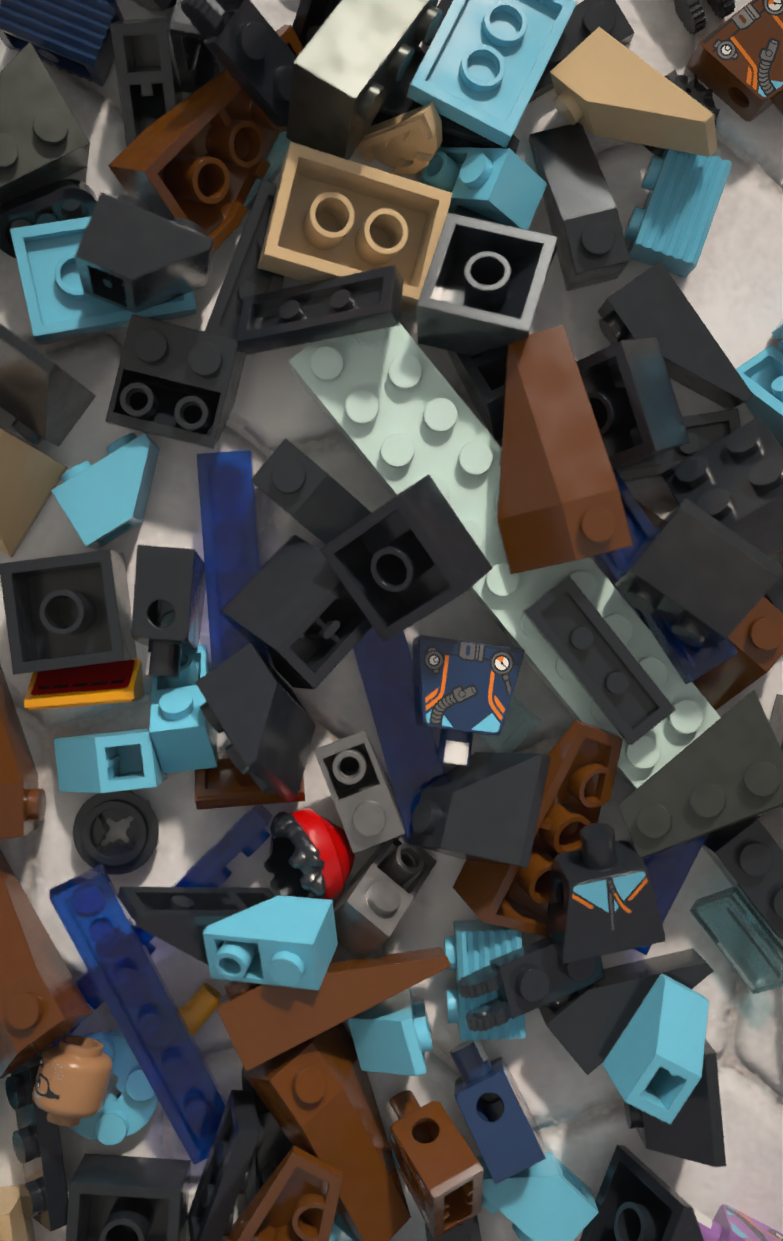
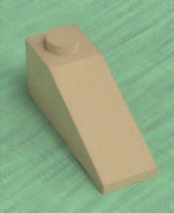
(628, 99)

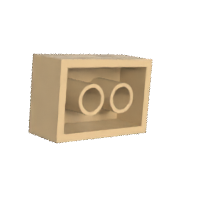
(351, 219)

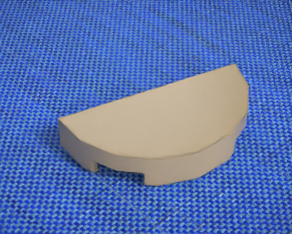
(405, 140)

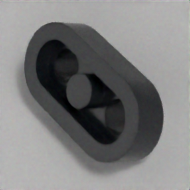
(45, 207)

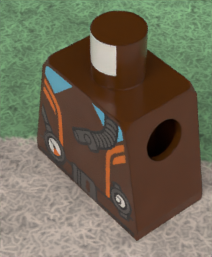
(745, 59)
(434, 1163)

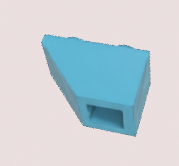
(487, 182)
(112, 493)
(177, 724)
(107, 762)
(274, 943)
(393, 1036)
(661, 1050)
(541, 1201)

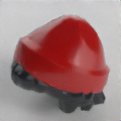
(308, 855)

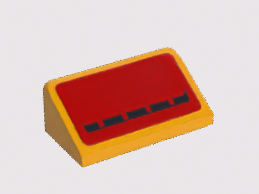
(86, 685)

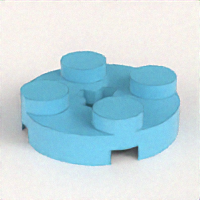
(128, 1110)

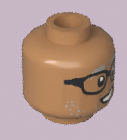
(72, 1080)

